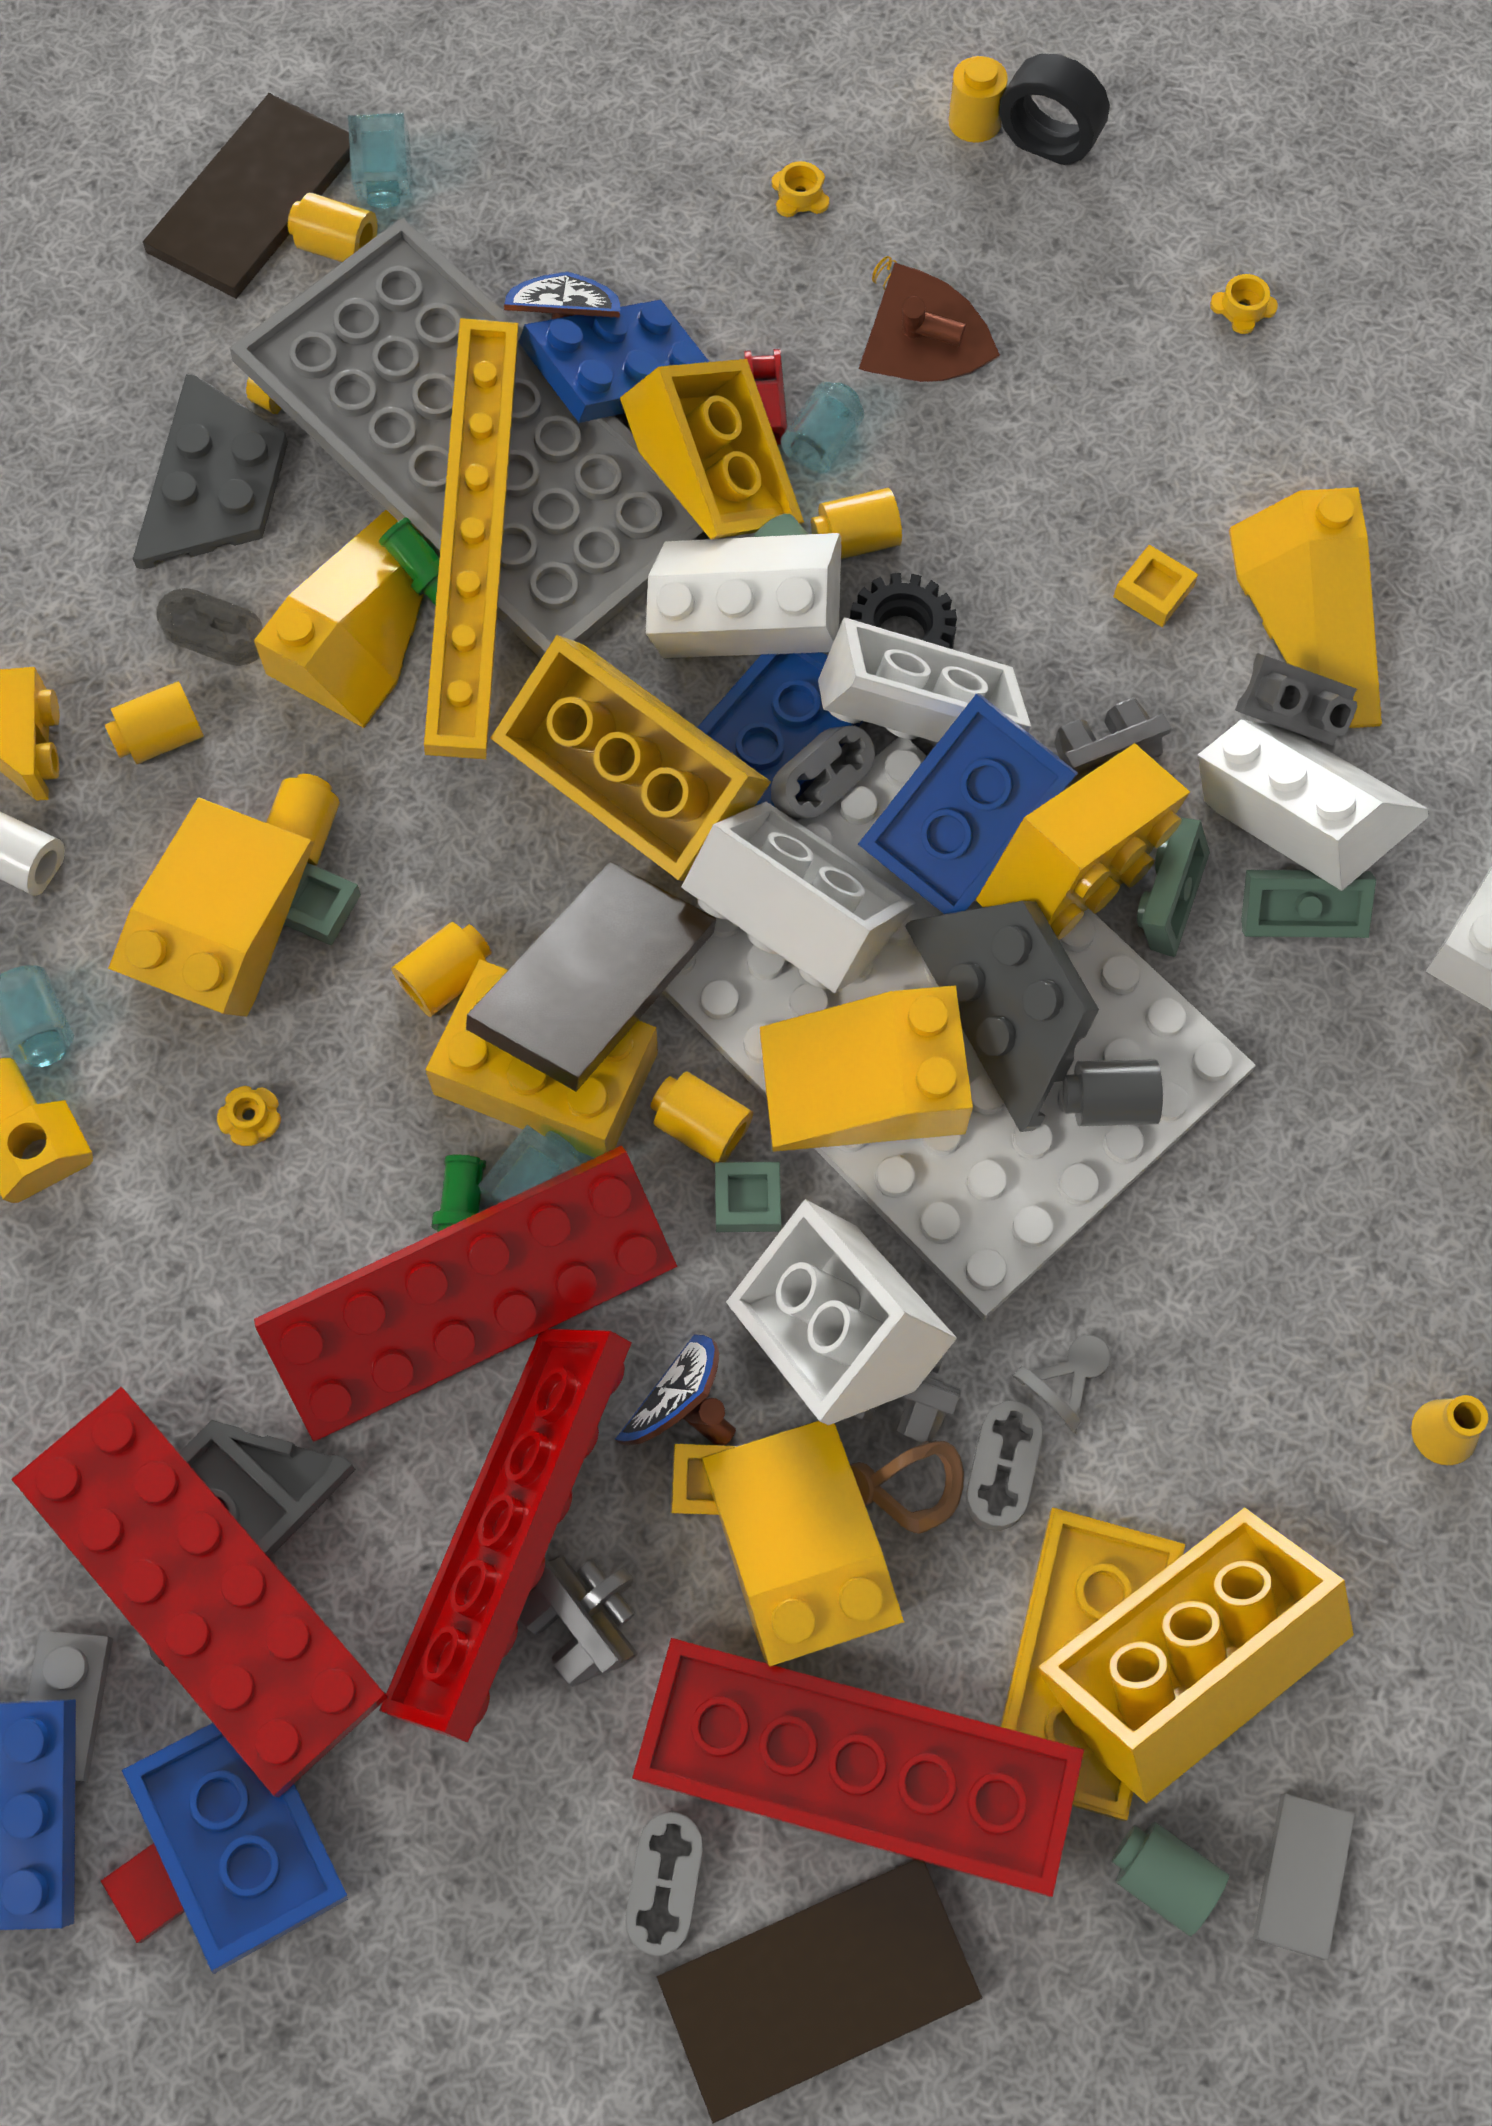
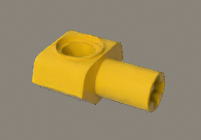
(25, 1122)

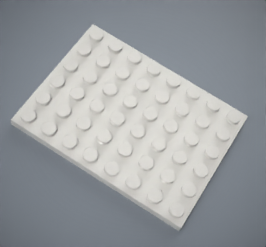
(997, 1198)

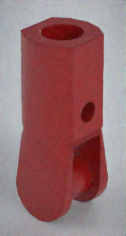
(770, 391)

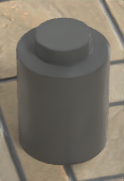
(1114, 1092)

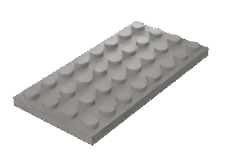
(372, 378)

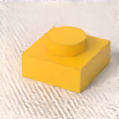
(1155, 585)
(689, 1481)

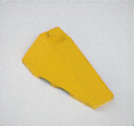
(1313, 588)
(345, 628)

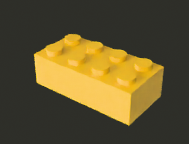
(625, 756)

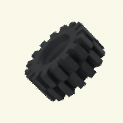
(911, 601)

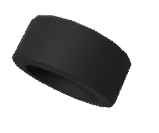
(1069, 85)

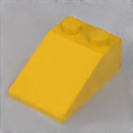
(712, 445)
(213, 909)
(868, 1071)
(801, 1542)

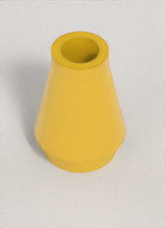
(1439, 1435)

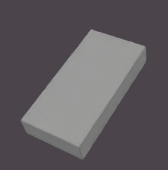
(1304, 1877)

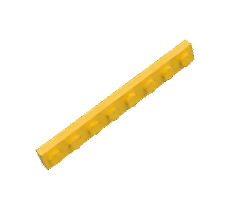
(471, 541)

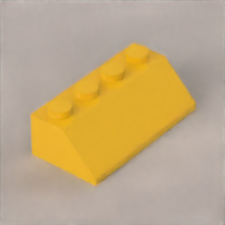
(1198, 1651)

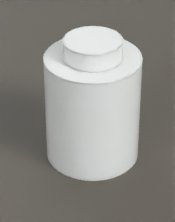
(28, 855)

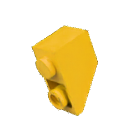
(25, 720)

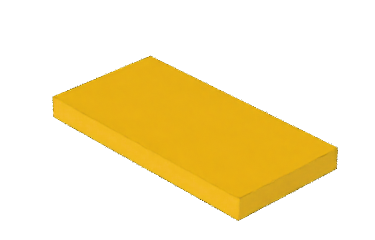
(1079, 1578)

